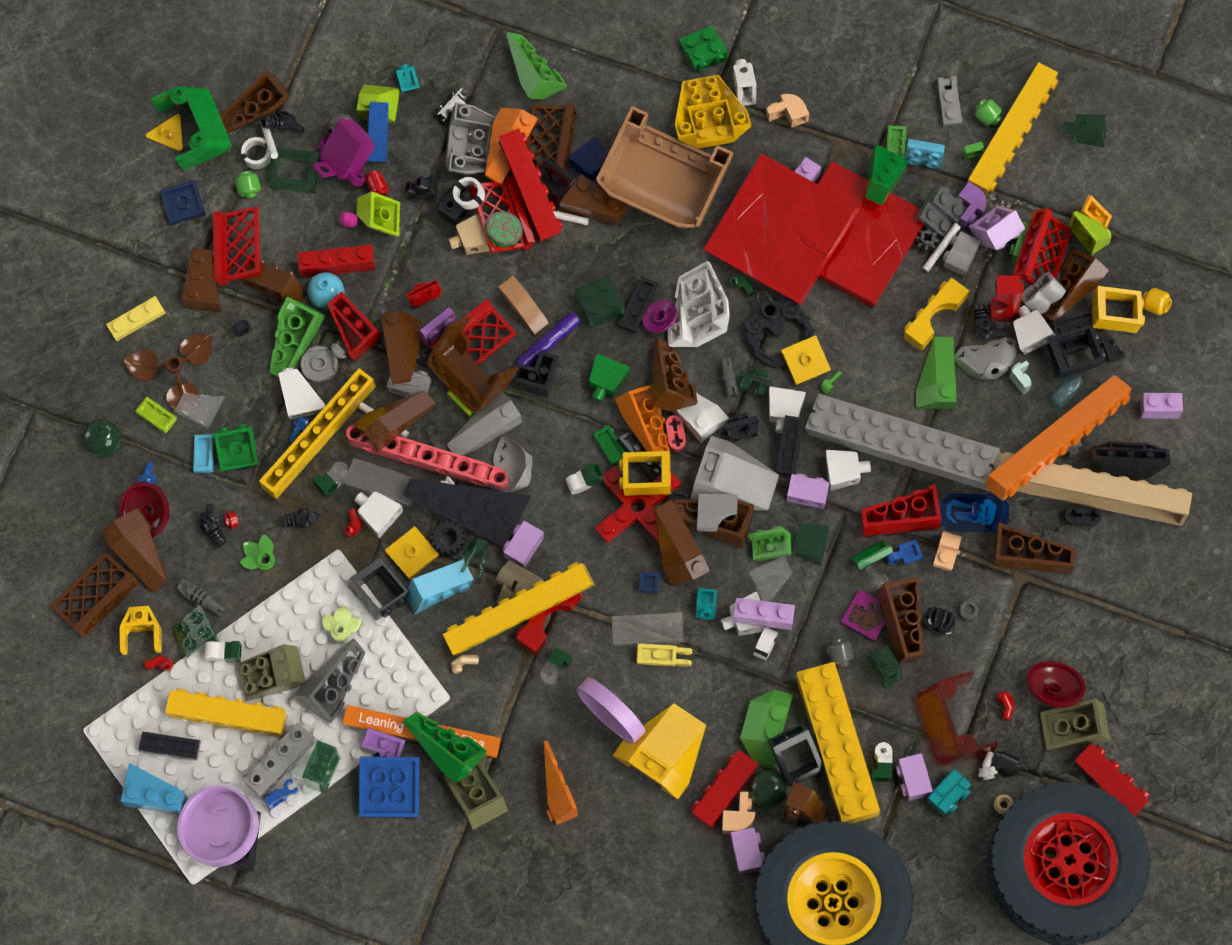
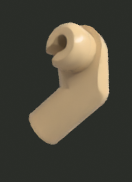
(461, 661)

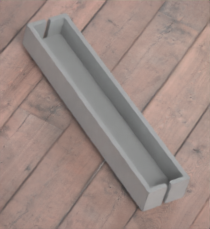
(902, 441)

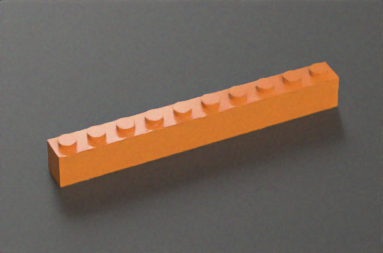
(1058, 438)

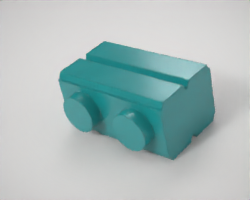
(949, 793)

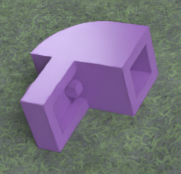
(975, 203)

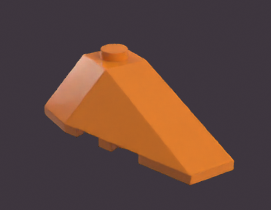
(505, 121)
(644, 418)
(558, 794)

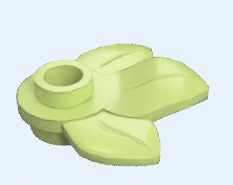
(341, 622)

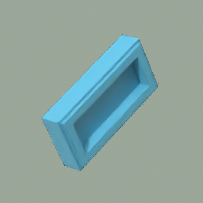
(203, 453)

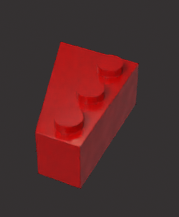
(354, 326)

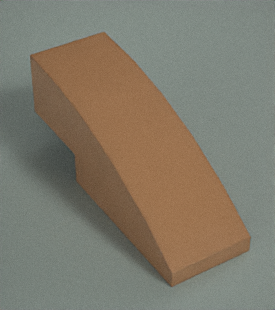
(523, 305)

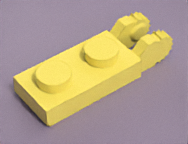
(662, 655)

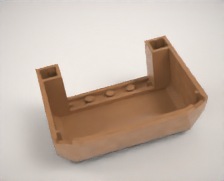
(662, 173)

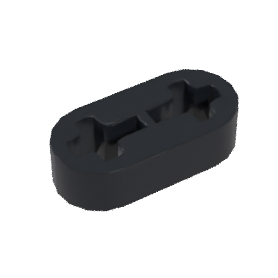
(1082, 521)

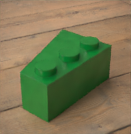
(884, 174)

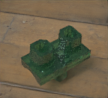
(747, 378)

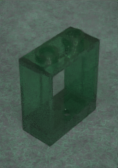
(294, 185)
(322, 759)

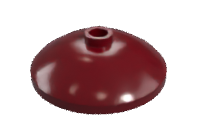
(147, 496)
(1055, 684)

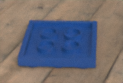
(389, 786)

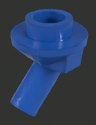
(300, 425)
(147, 476)

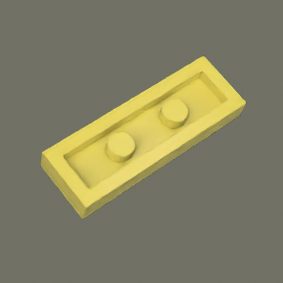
(135, 318)

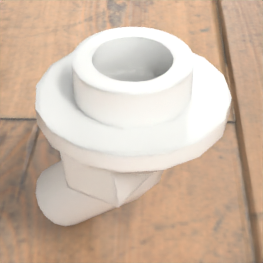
(987, 771)

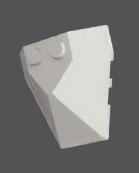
(700, 308)

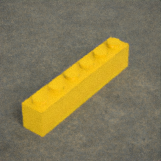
(226, 713)

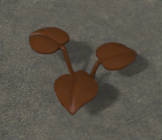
(194, 348)

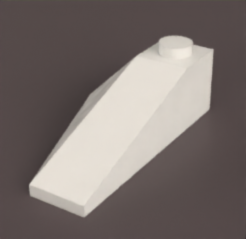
(702, 418)

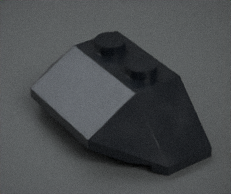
(1130, 459)

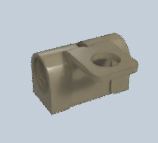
(514, 579)

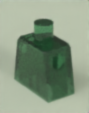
(1088, 129)
(810, 542)
(884, 665)

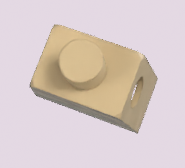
(470, 236)

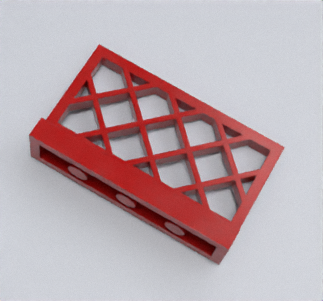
(515, 207)
(1033, 246)
(222, 249)
(476, 317)

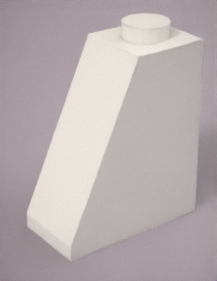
(299, 395)

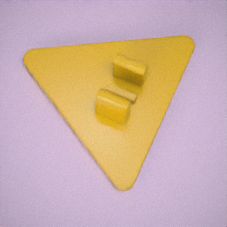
(168, 133)

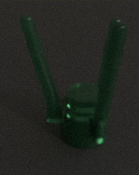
(476, 549)

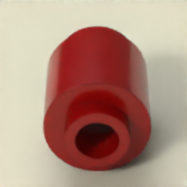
(376, 183)

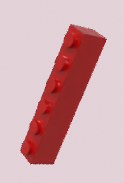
(529, 184)

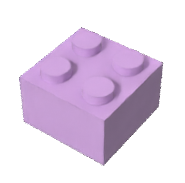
(997, 227)

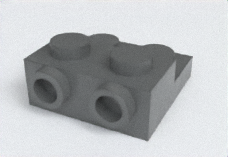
(941, 211)

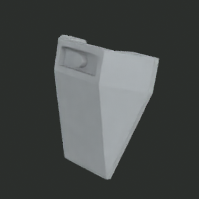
(468, 139)
(733, 471)

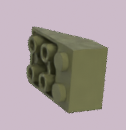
(271, 672)

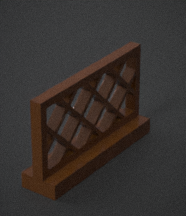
(565, 136)
(105, 605)

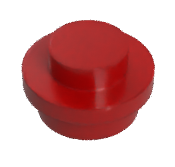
(230, 519)

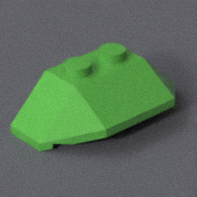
(763, 721)

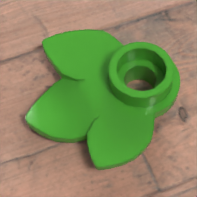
(257, 552)

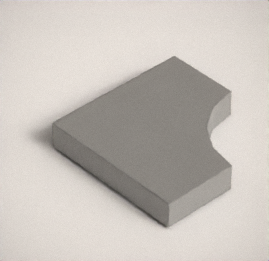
(714, 508)

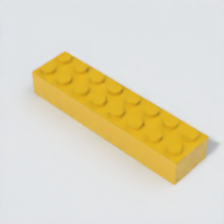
(837, 743)

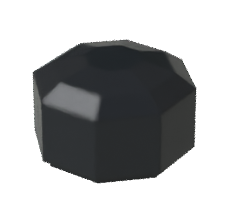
(241, 328)

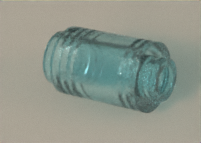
(1068, 391)

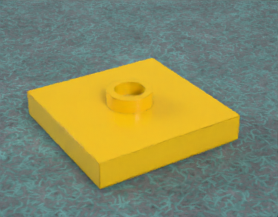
(805, 360)
(412, 553)

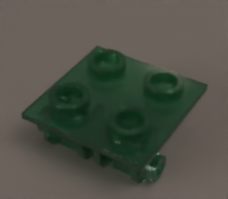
(194, 631)

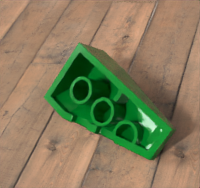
(450, 752)

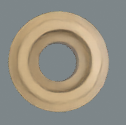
(1002, 798)

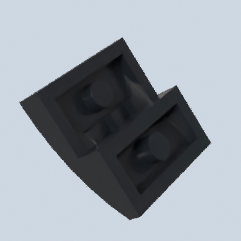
(557, 181)

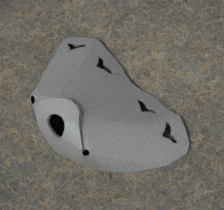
(987, 358)
(516, 463)

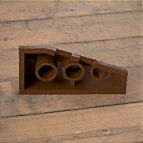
(255, 102)

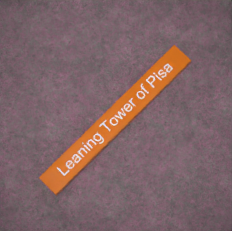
(394, 725)

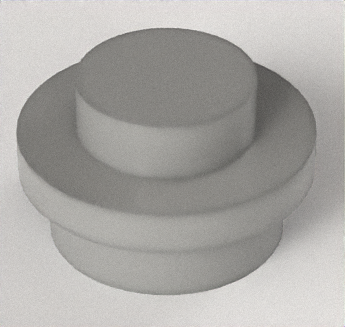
(339, 350)

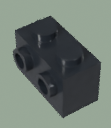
(450, 209)

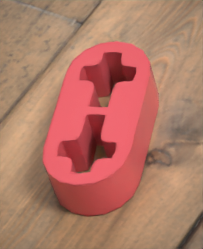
(671, 433)

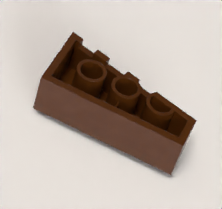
(1031, 552)
(902, 617)

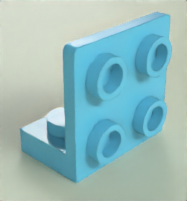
(924, 153)

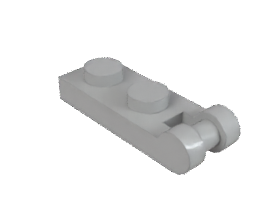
(949, 102)

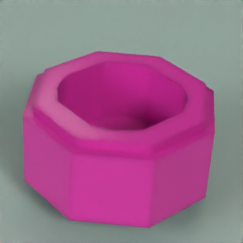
(348, 219)

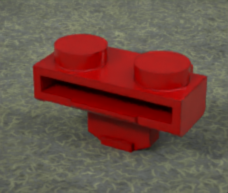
(424, 293)

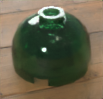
(102, 438)
(767, 789)

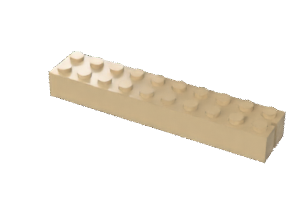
(1109, 492)

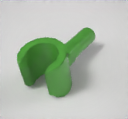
(827, 384)

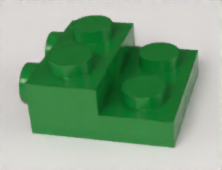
(704, 48)
(236, 447)

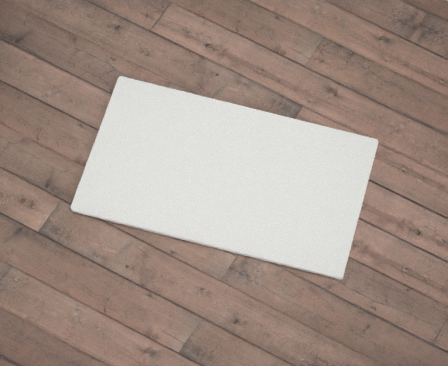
(388, 681)

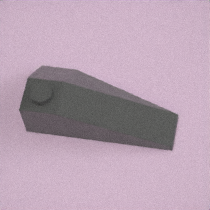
(327, 687)

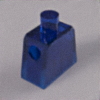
(589, 159)

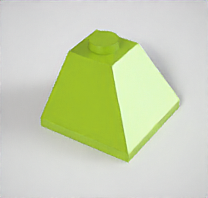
(373, 93)
(379, 213)
(1089, 232)

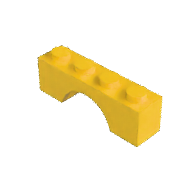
(950, 297)

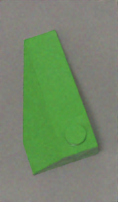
(532, 70)
(295, 331)
(938, 378)

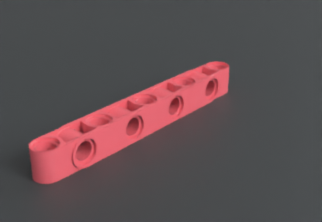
(442, 461)

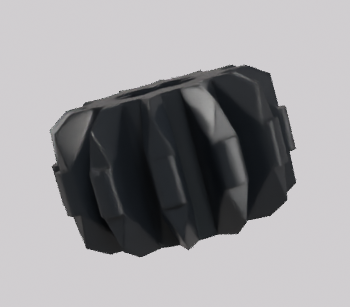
(939, 620)

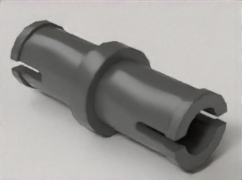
(729, 378)

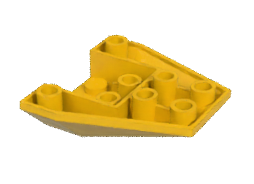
(709, 113)
(666, 749)

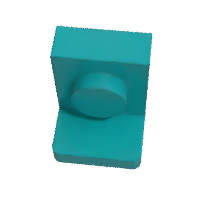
(407, 78)
(706, 603)

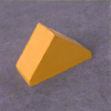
(1095, 211)

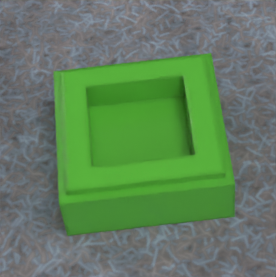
(973, 150)

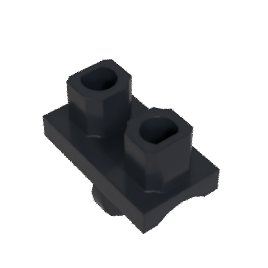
(421, 188)
(740, 423)

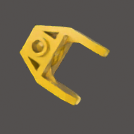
(133, 623)

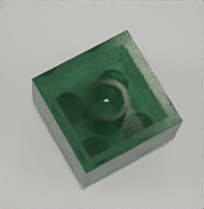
(599, 302)

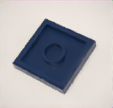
(182, 202)

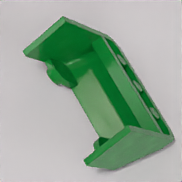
(212, 138)

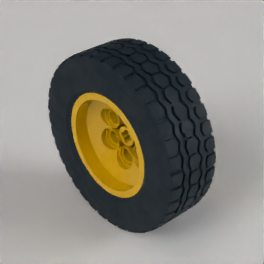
(833, 855)

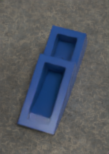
(379, 130)

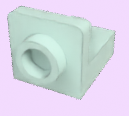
(1021, 380)

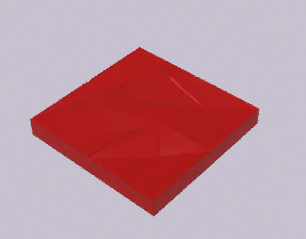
(781, 229)
(874, 240)

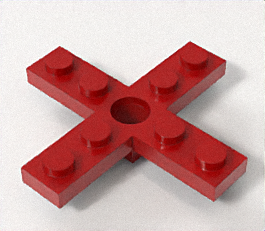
(625, 516)

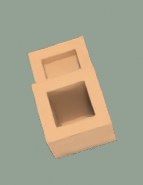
(792, 107)
(947, 551)
(740, 819)

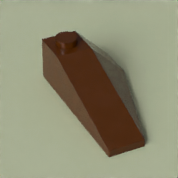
(1079, 278)
(402, 344)
(669, 382)
(389, 421)
(731, 529)
(133, 543)
(679, 552)

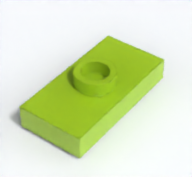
(156, 415)

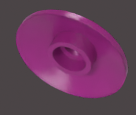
(660, 316)

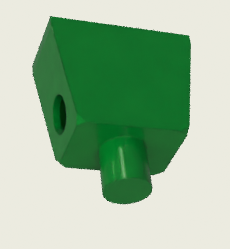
(607, 377)

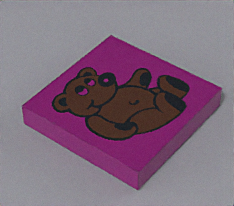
(865, 616)

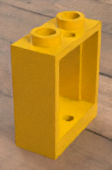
(1102, 321)
(646, 488)

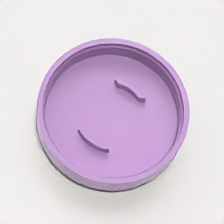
(610, 710)
(218, 825)

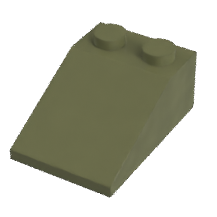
(1075, 725)
(477, 797)

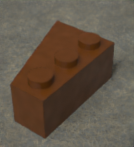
(592, 201)
(274, 282)
(200, 286)
(804, 807)

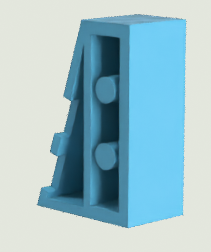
(438, 586)

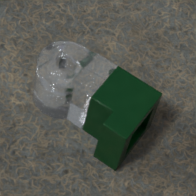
(331, 479)
(553, 666)

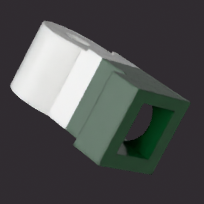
(584, 478)
(223, 651)
(883, 756)

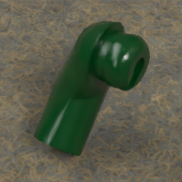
(742, 283)

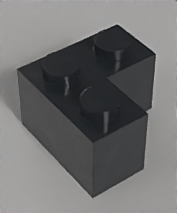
(537, 379)

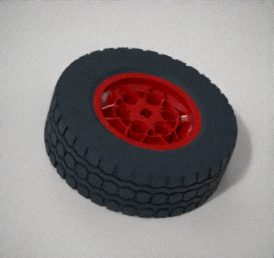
(1051, 906)

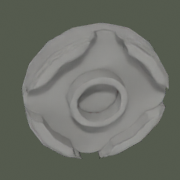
(319, 364)

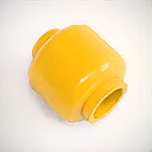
(1157, 301)

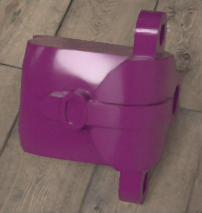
(345, 152)

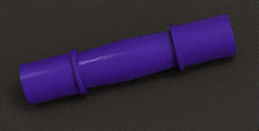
(550, 339)

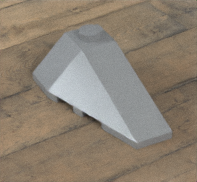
(486, 425)

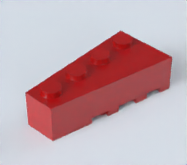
(903, 514)

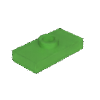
(896, 139)

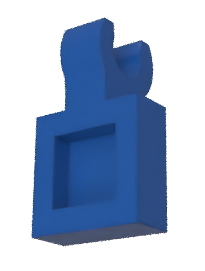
(907, 552)
(277, 797)

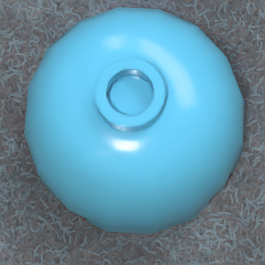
(323, 289)

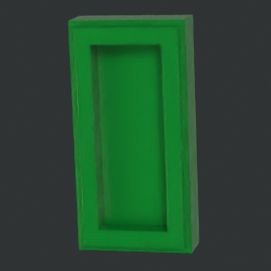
(608, 444)
(871, 554)

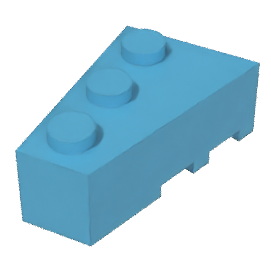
(151, 793)

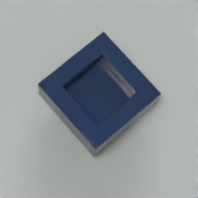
(649, 582)

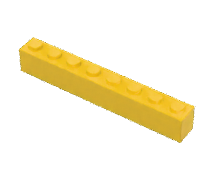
(1013, 128)
(317, 433)
(518, 609)

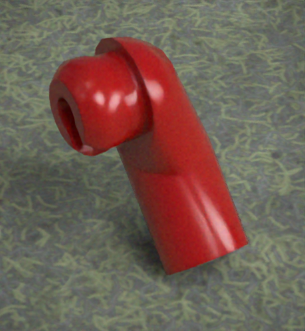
(355, 524)
(159, 661)
(1008, 703)

